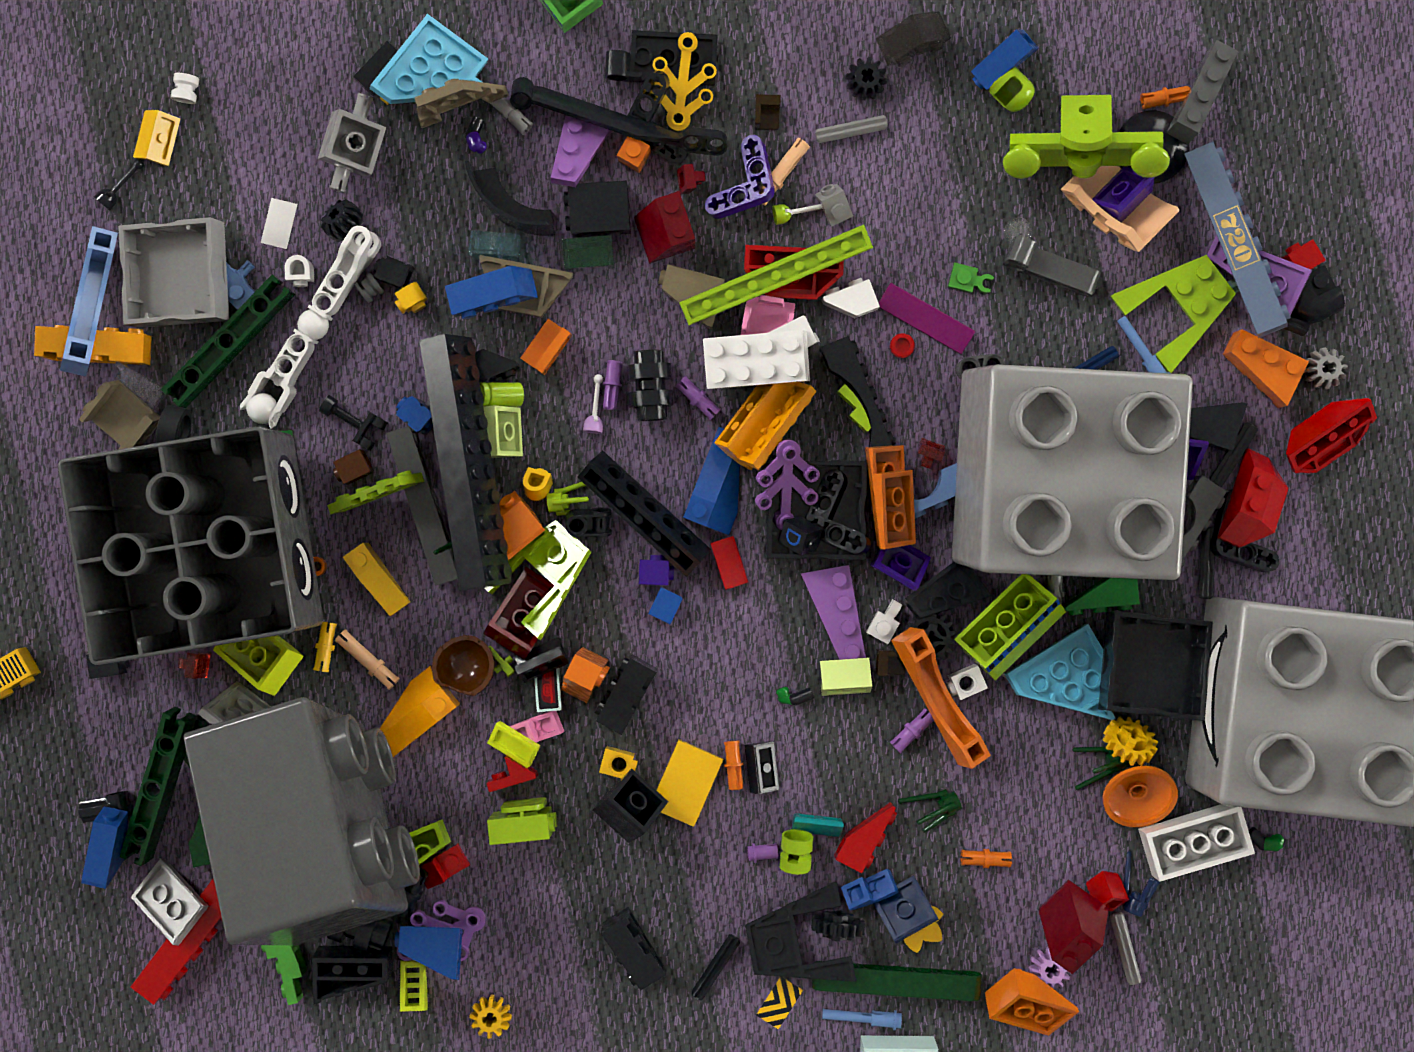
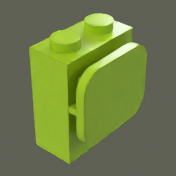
(522, 821)

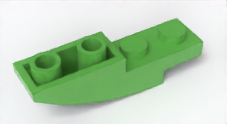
(290, 966)

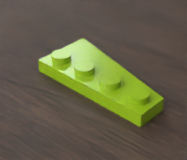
(381, 489)

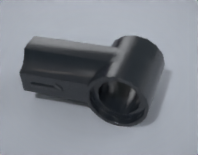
(90, 809)

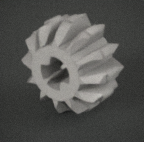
(1333, 372)

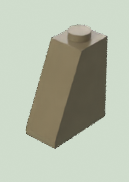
(684, 283)

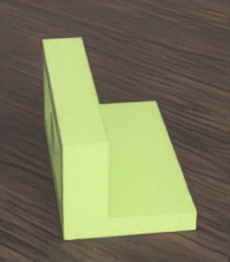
(845, 676)

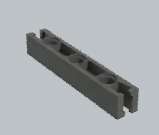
(424, 505)

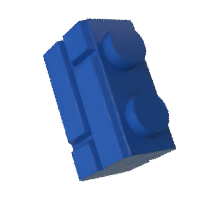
(416, 414)

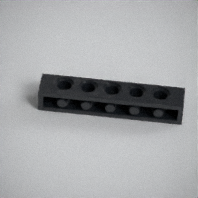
(644, 513)

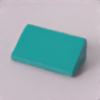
(818, 824)

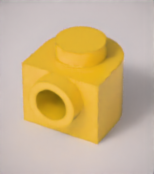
(410, 298)
(537, 483)

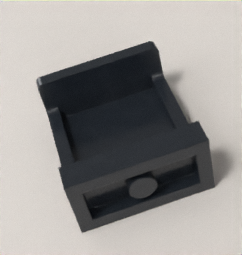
(598, 208)

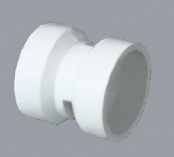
(185, 85)

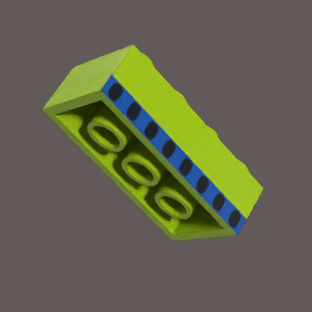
(1010, 625)

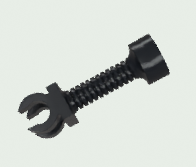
(330, 407)

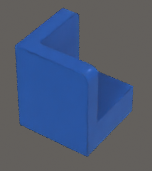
(665, 605)

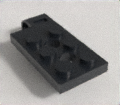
(652, 44)

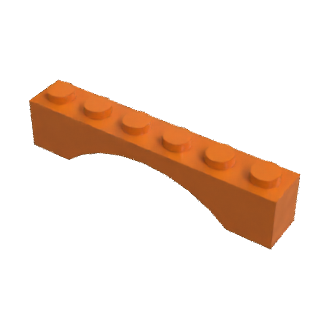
(923, 669)

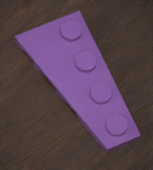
(1288, 275)
(836, 604)

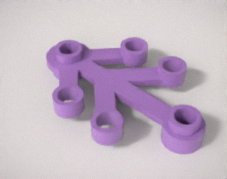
(786, 481)
(463, 923)

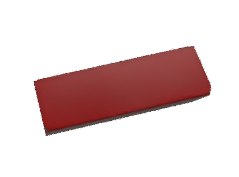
(729, 562)

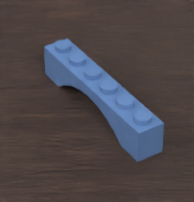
(88, 301)

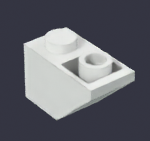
(854, 300)

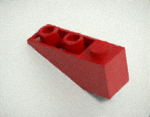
(859, 843)

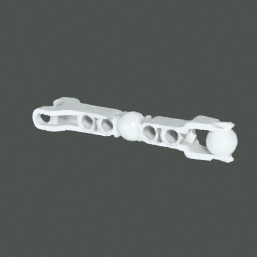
(312, 324)

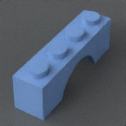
(944, 490)

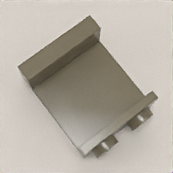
(121, 414)

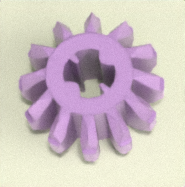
(1050, 977)

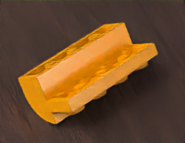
(763, 422)

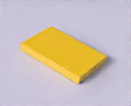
(688, 781)

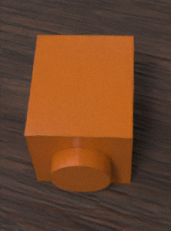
(634, 153)

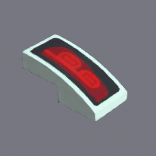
(548, 691)

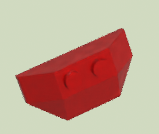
(807, 288)
(1329, 434)
(1254, 501)

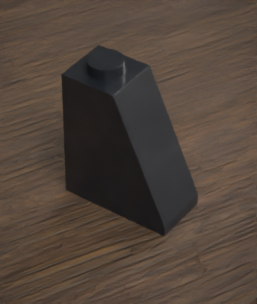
(1217, 424)

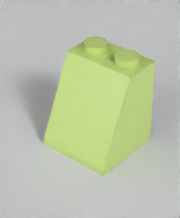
(504, 430)

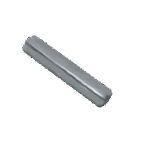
(851, 129)
(1125, 948)

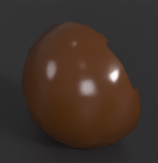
(463, 665)

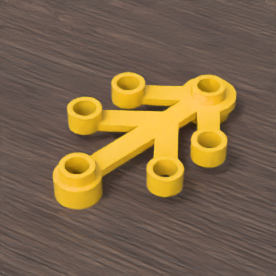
(682, 86)

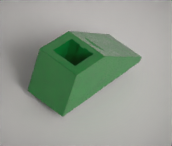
(1105, 594)

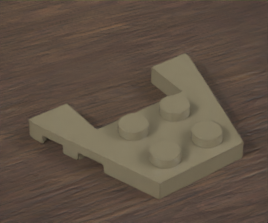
(452, 95)

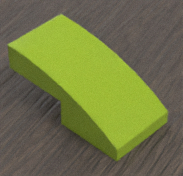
(858, 415)

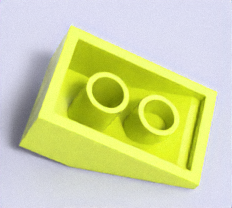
(262, 661)

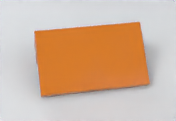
(546, 346)

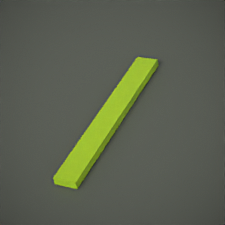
(776, 274)

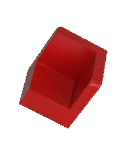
(1108, 889)

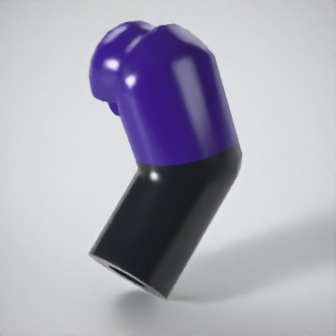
(472, 136)

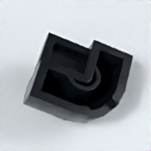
(1319, 298)

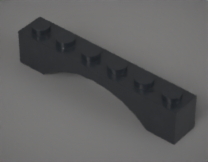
(843, 362)

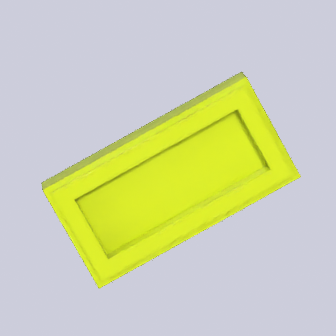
(513, 744)

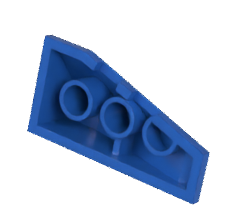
(716, 491)

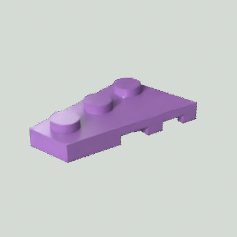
(576, 149)

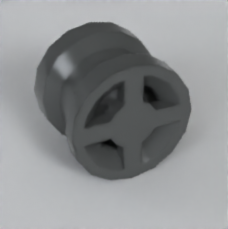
(369, 287)

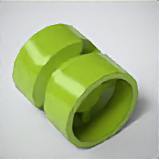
(796, 851)

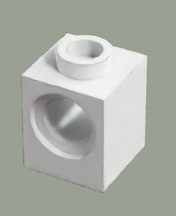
(977, 682)

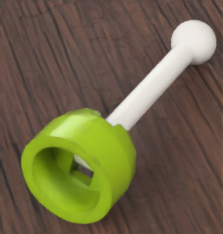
(783, 213)

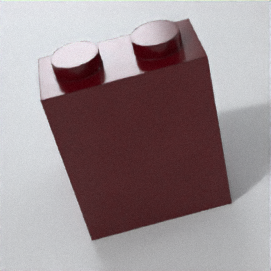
(665, 228)
(1073, 925)

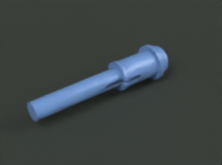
(1150, 362)
(876, 1018)

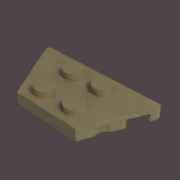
(548, 285)

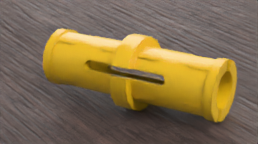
(324, 647)

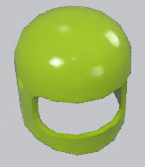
(1013, 90)

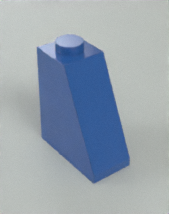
(1004, 58)
(105, 847)
(433, 947)

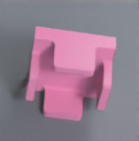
(766, 314)

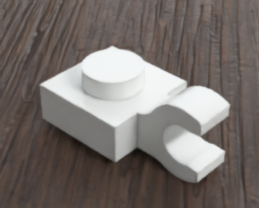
(883, 625)

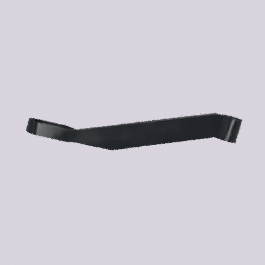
(613, 120)

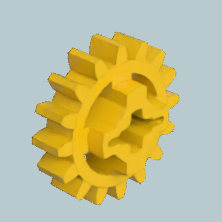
(1130, 741)

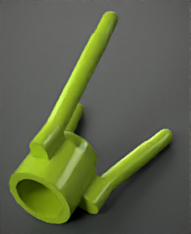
(559, 501)

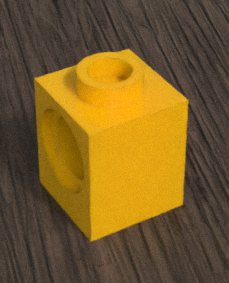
(607, 762)

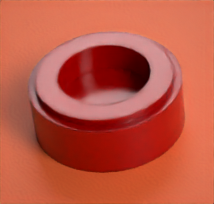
(902, 345)

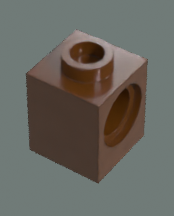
(352, 467)

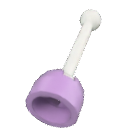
(593, 423)

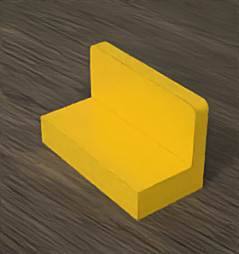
(157, 137)

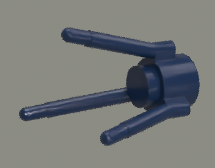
(1137, 901)

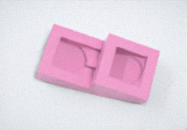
(540, 726)

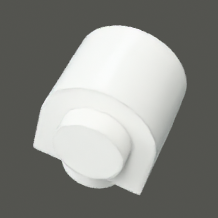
(299, 271)

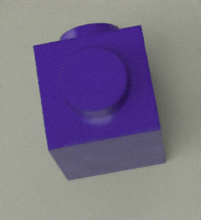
(655, 571)

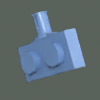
(238, 286)

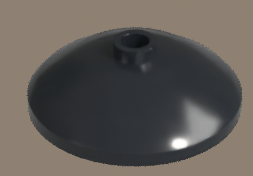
(1159, 122)

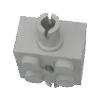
(364, 134)

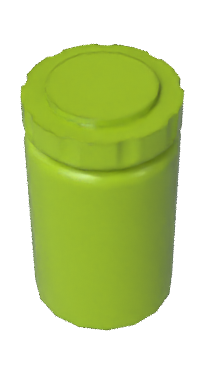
(502, 394)

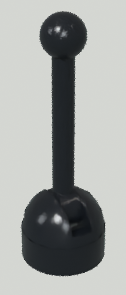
(108, 197)

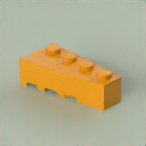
(108, 347)

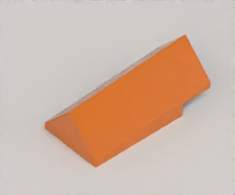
(891, 496)

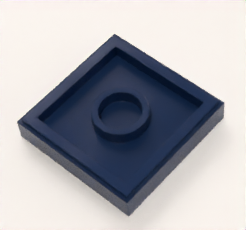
(906, 911)

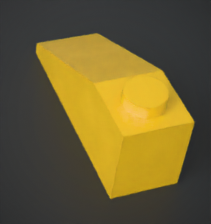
(376, 578)

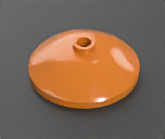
(1140, 796)

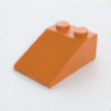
(1028, 1003)

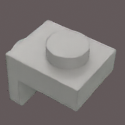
(834, 204)

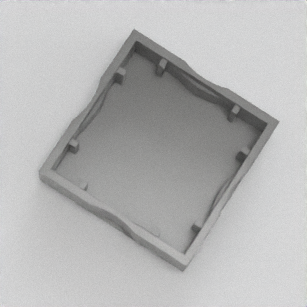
(174, 273)

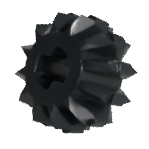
(856, 76)
(341, 219)

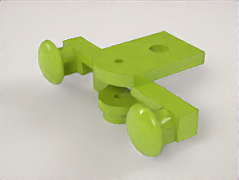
(1086, 143)

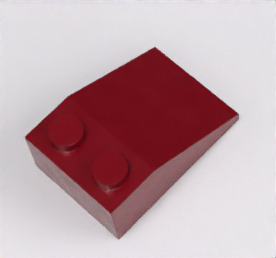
(506, 623)

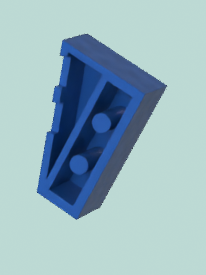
(490, 291)

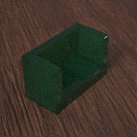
(588, 252)

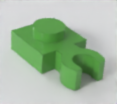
(965, 279)

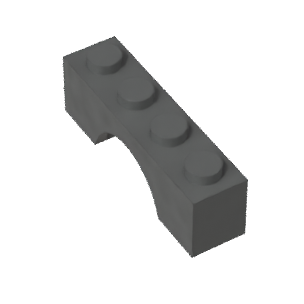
(1203, 93)
(1202, 500)

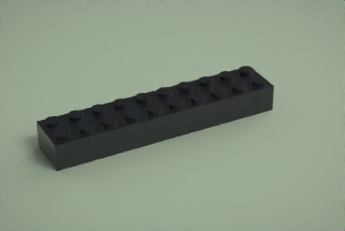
(465, 461)

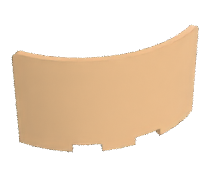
(1137, 227)

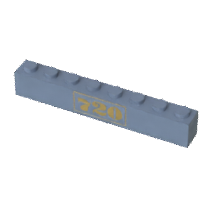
(1236, 239)

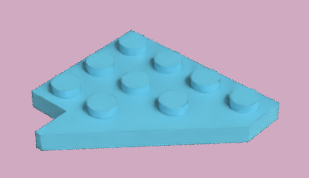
(427, 61)
(1064, 674)

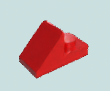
(517, 774)
(444, 866)

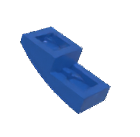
(869, 890)

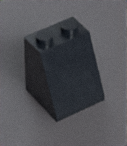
(630, 806)

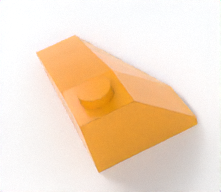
(417, 711)

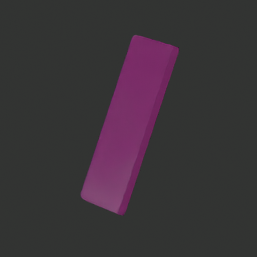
(926, 318)

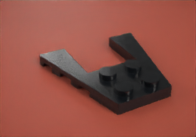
(776, 945)

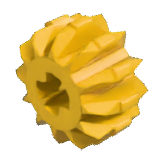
(499, 1012)

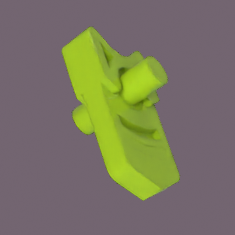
(503, 665)

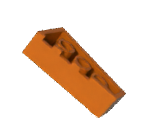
(584, 673)

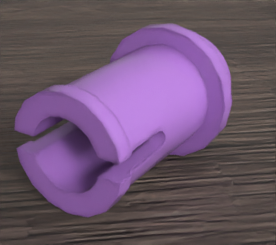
(762, 852)

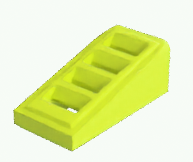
(422, 985)

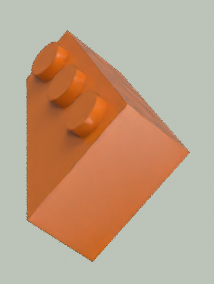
(1266, 365)

